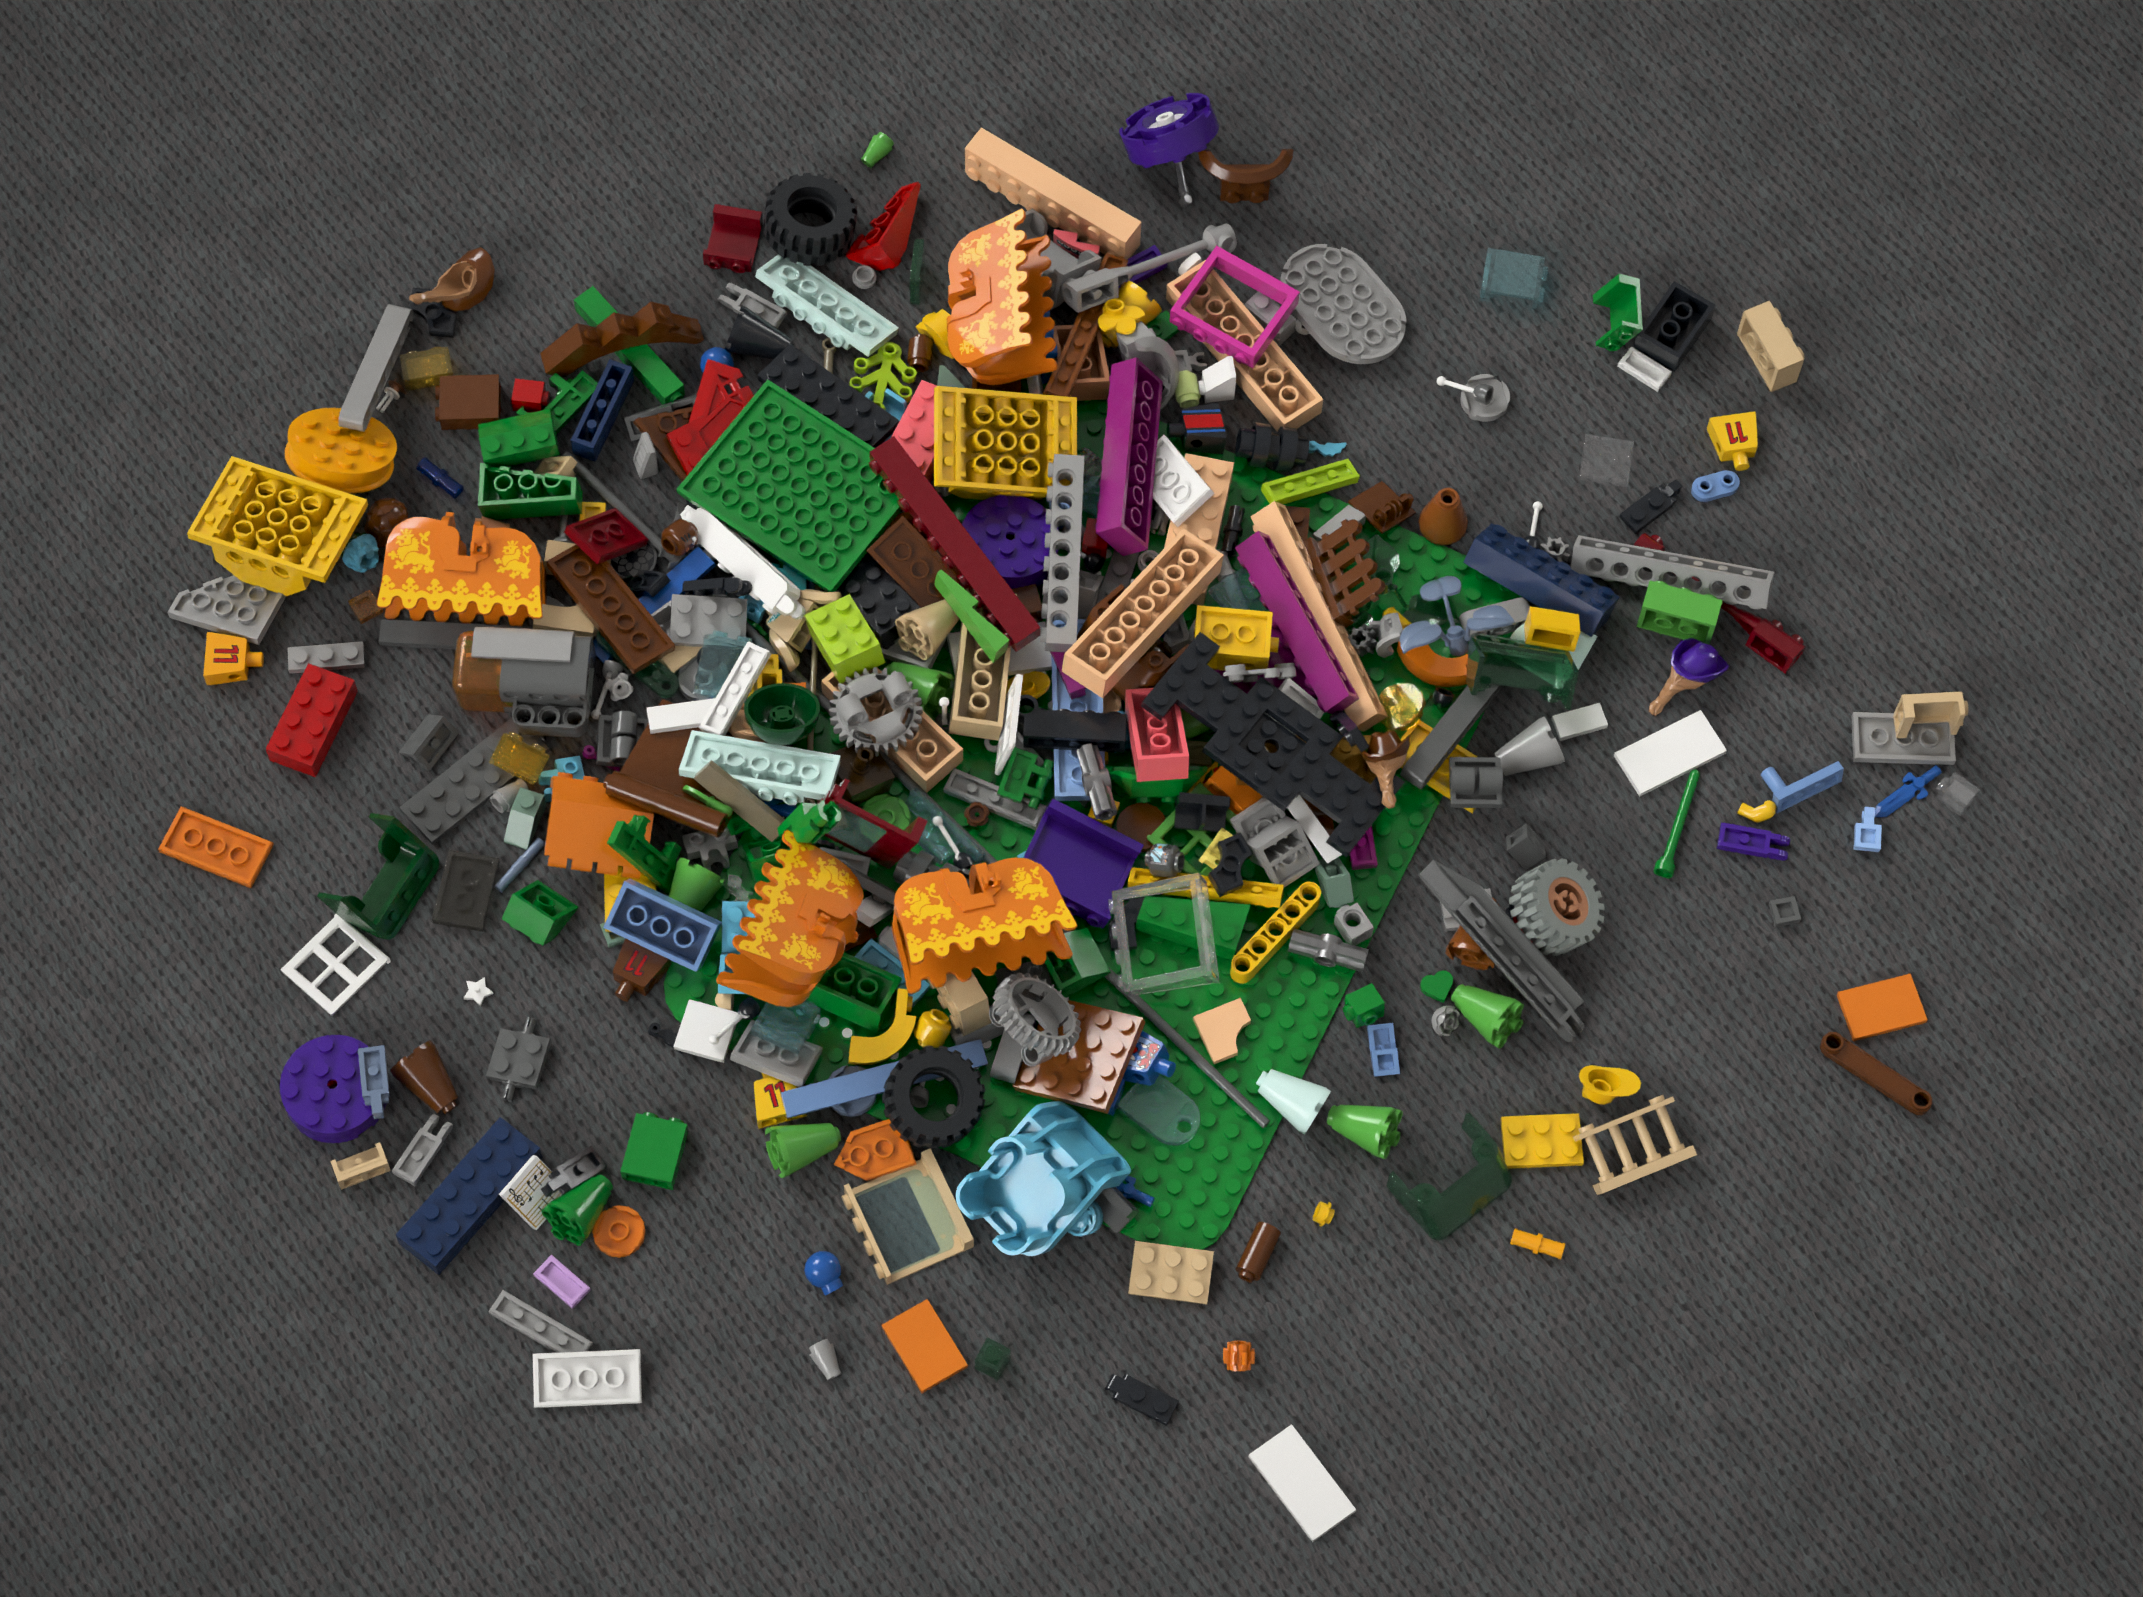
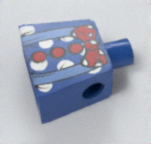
(1148, 1061)

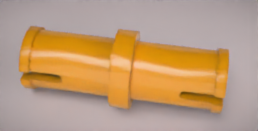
(1537, 1243)

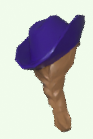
(1692, 666)

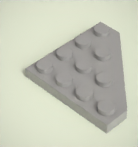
(228, 608)

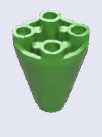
(1489, 1012)
(1367, 1126)

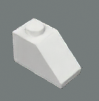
(1218, 381)

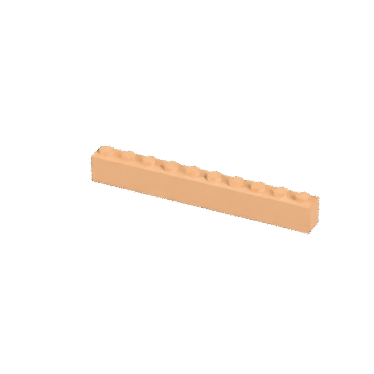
(1280, 527)

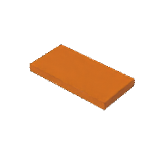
(215, 847)

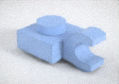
(1867, 834)

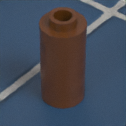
(1257, 1252)

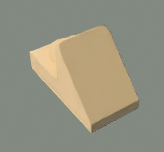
(557, 465)

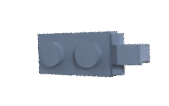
(374, 1078)

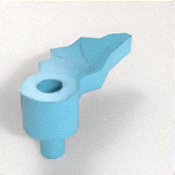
(1327, 449)

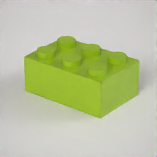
(844, 638)

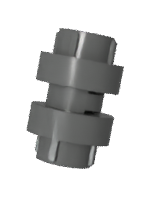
(915, 864)

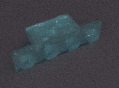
(932, 838)

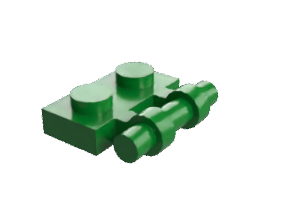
(1018, 774)

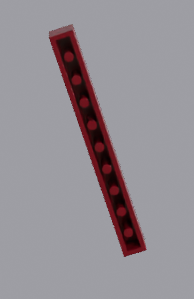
(954, 543)

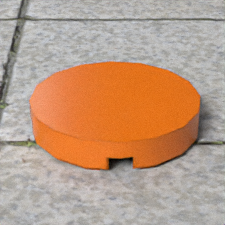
(619, 1231)

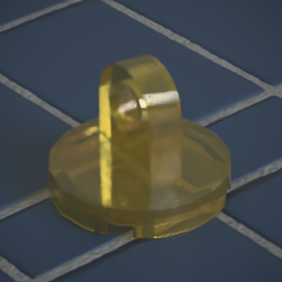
(1403, 706)

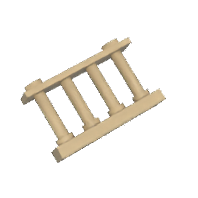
(1654, 1160)

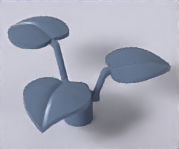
(1457, 639)

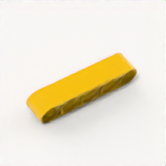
(1269, 942)

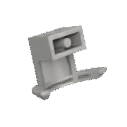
(1154, 354)

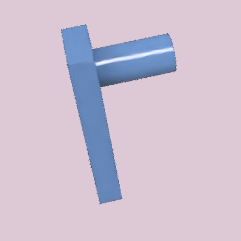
(1789, 795)

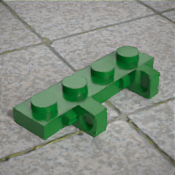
(570, 398)
(654, 864)

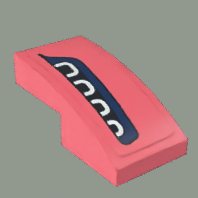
(1070, 243)

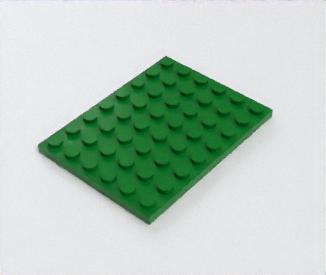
(794, 487)

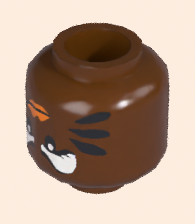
(679, 537)

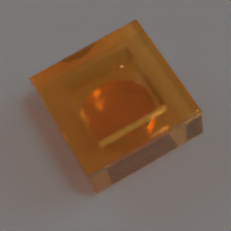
(365, 606)

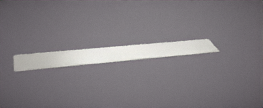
(1312, 828)

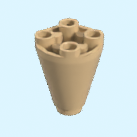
(925, 628)

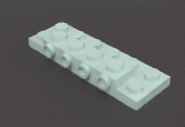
(826, 306)
(764, 767)

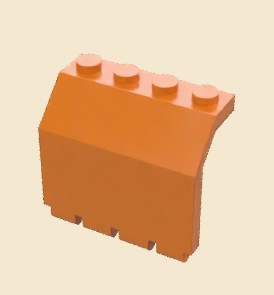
(582, 823)

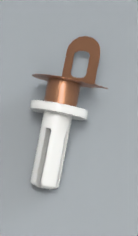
(391, 392)

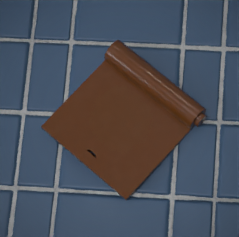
(653, 781)

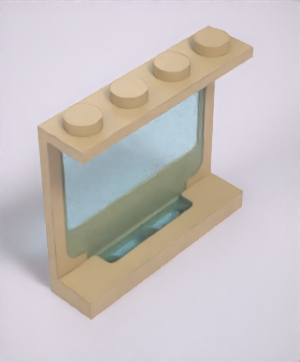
(908, 1219)

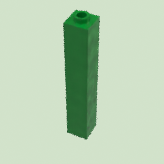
(641, 358)

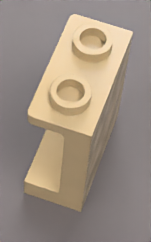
(1929, 709)

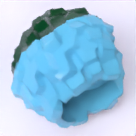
(361, 552)

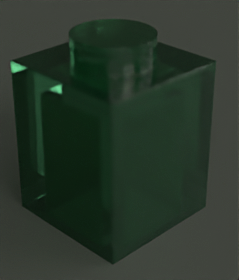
(992, 1358)

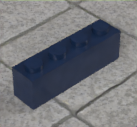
(602, 410)

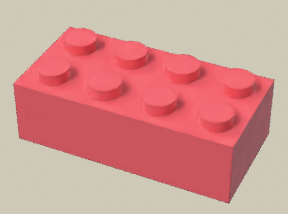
(916, 429)
(1156, 745)

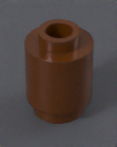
(920, 352)

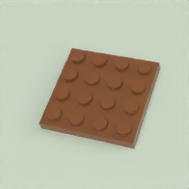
(1093, 1066)

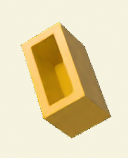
(1552, 629)

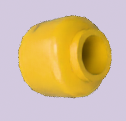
(932, 1028)

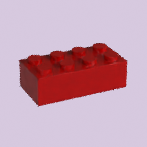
(311, 720)

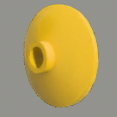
(1033, 684)

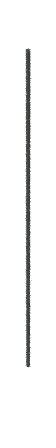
(758, 639)

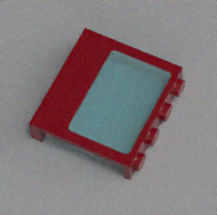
(870, 834)

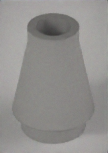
(504, 797)
(825, 1358)

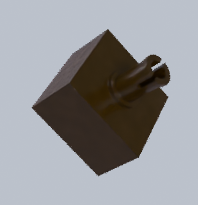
(866, 774)

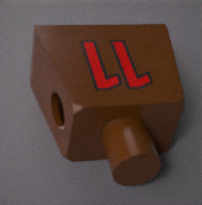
(638, 970)

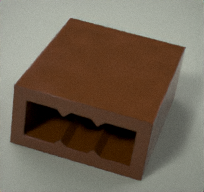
(467, 401)

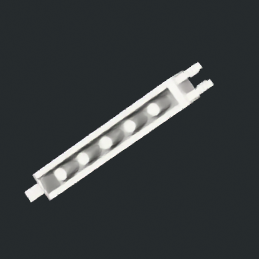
(746, 563)

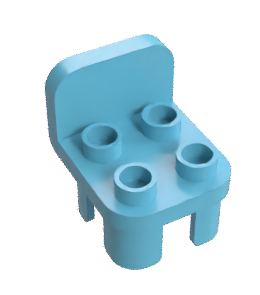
(1041, 1179)

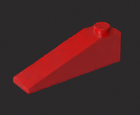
(890, 232)

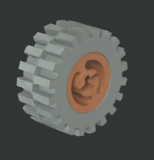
(1543, 911)

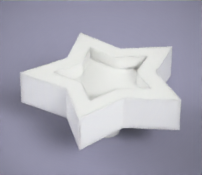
(477, 991)

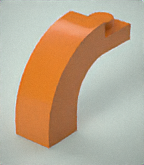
(1434, 668)

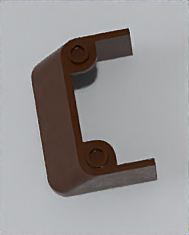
(1146, 670)

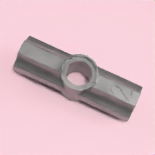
(1096, 782)
(1328, 950)

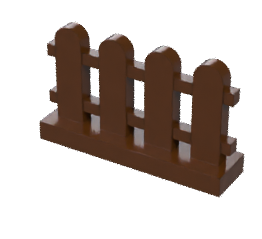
(1337, 584)

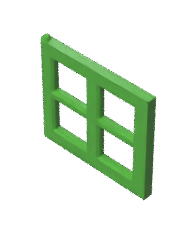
(1198, 836)

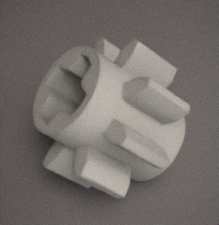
(1556, 546)

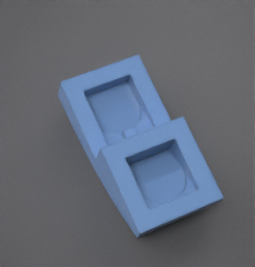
(1383, 1049)

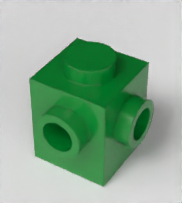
(1364, 1006)

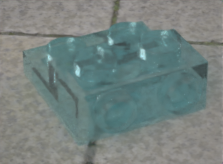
(787, 1025)

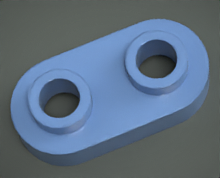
(1716, 486)

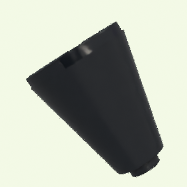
(756, 336)

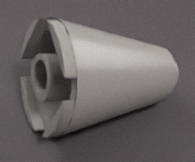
(1530, 749)

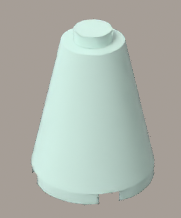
(1293, 1097)

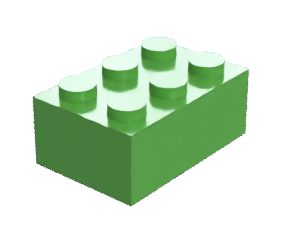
(1679, 612)

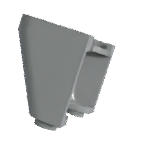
(1062, 263)

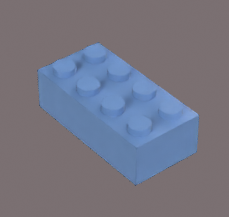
(662, 925)

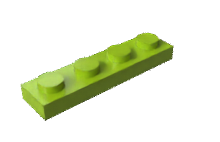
(1310, 482)

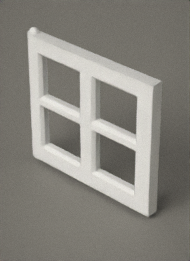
(1010, 721)
(335, 964)

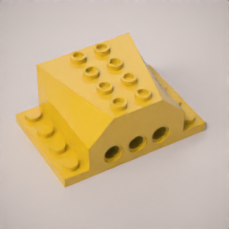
(1000, 441)
(275, 526)

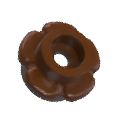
(970, 812)

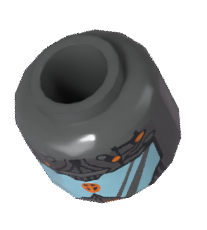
(1164, 860)

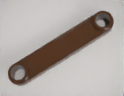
(1875, 1073)

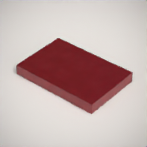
(606, 535)

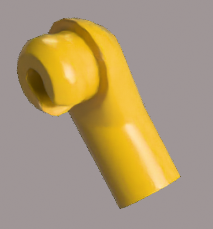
(1759, 813)

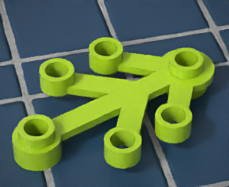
(884, 374)

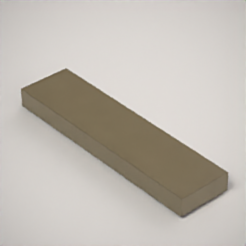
(740, 799)

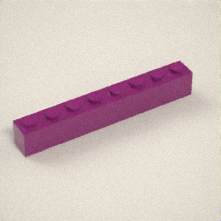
(1296, 623)

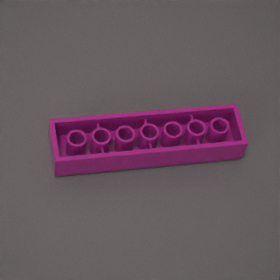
(1129, 457)

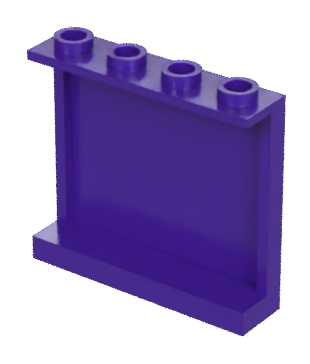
(1083, 860)

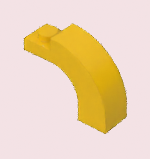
(880, 1048)

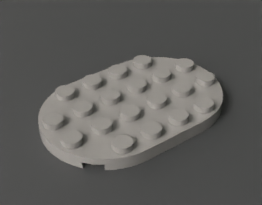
(1344, 304)

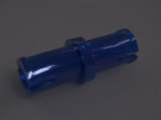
(440, 477)

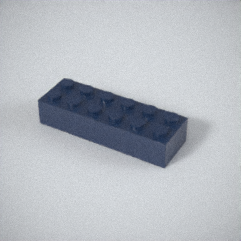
(1540, 578)
(466, 1197)

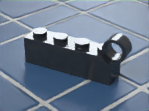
(1072, 729)

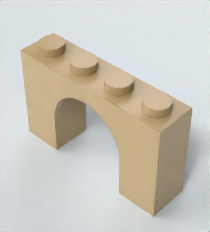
(559, 617)

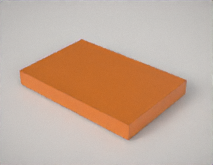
(1881, 1007)
(924, 1346)

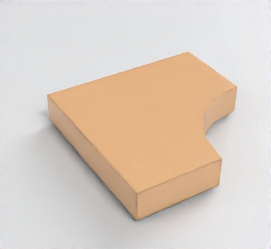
(1220, 1029)

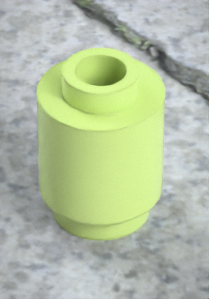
(1187, 391)

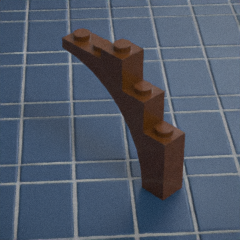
(617, 332)

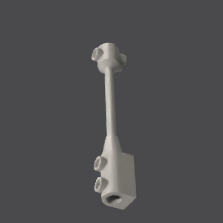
(1103, 285)

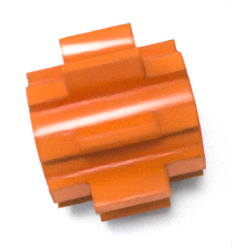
(1238, 1355)

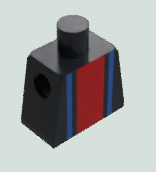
(1200, 429)

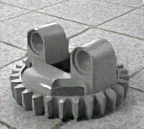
(850, 715)
(1050, 1012)

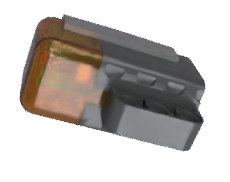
(529, 675)

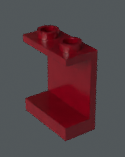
(733, 238)

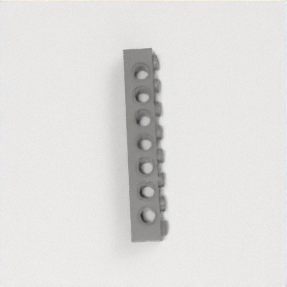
(1070, 468)
(1681, 565)

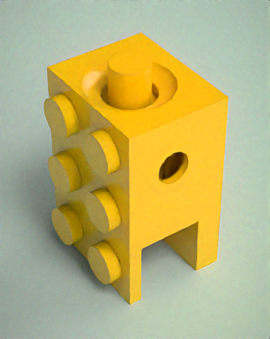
(1240, 633)

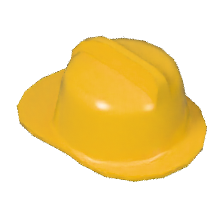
(1606, 1083)

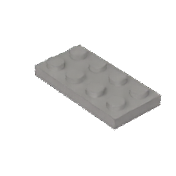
(1876, 741)

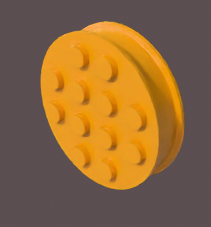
(339, 455)

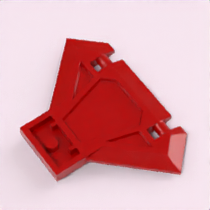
(710, 414)

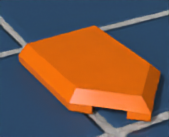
(875, 1152)

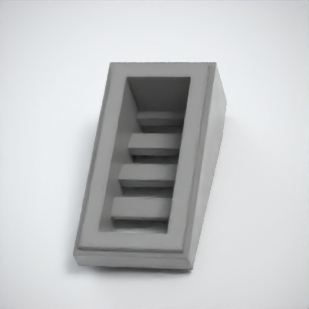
(645, 457)

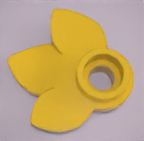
(1119, 317)

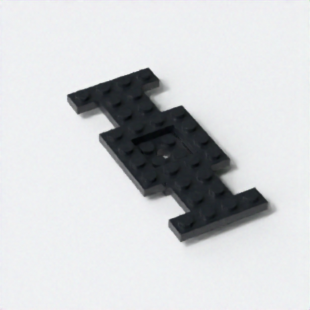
(1245, 728)

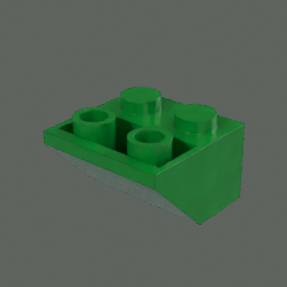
(1082, 968)

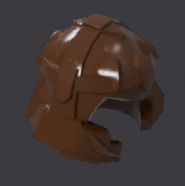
(383, 518)

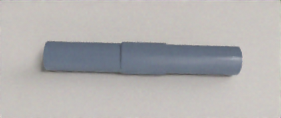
(519, 865)

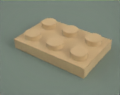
(1171, 1272)

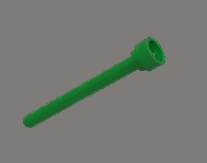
(1666, 863)

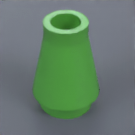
(877, 149)

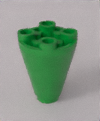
(578, 1210)

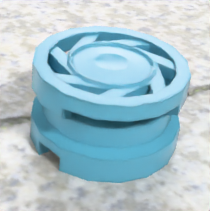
(1088, 1222)

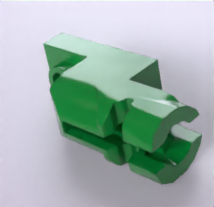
(811, 821)

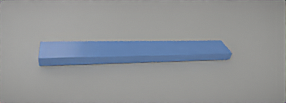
(861, 1084)

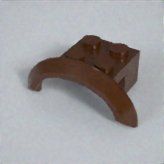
(1245, 181)

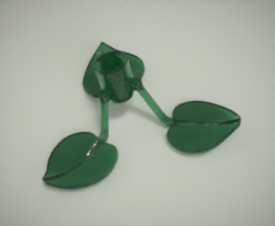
(1388, 563)

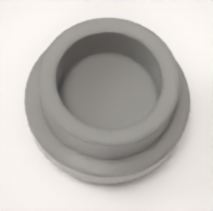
(864, 277)

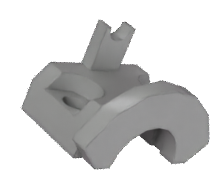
(1388, 631)

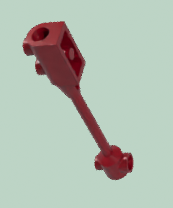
(1765, 636)

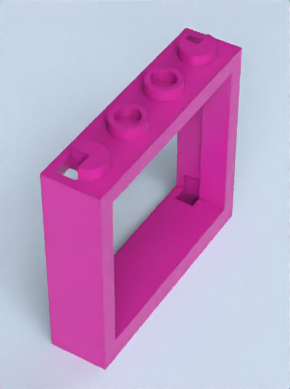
(1253, 278)

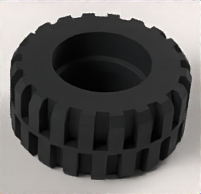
(804, 242)
(958, 1073)

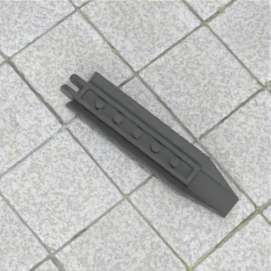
(1507, 948)

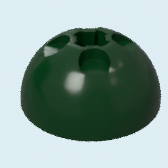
(782, 713)

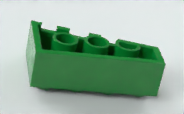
(525, 494)
(1175, 922)

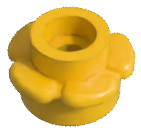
(1323, 1213)

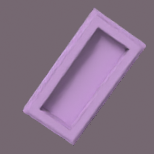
(561, 1281)

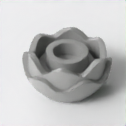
(1445, 1020)

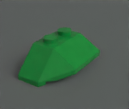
(1144, 791)

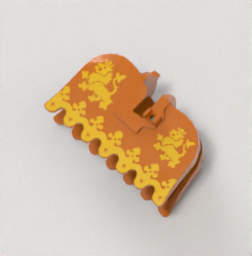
(1000, 303)
(431, 571)
(1000, 917)
(797, 925)

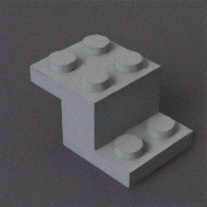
(1275, 842)

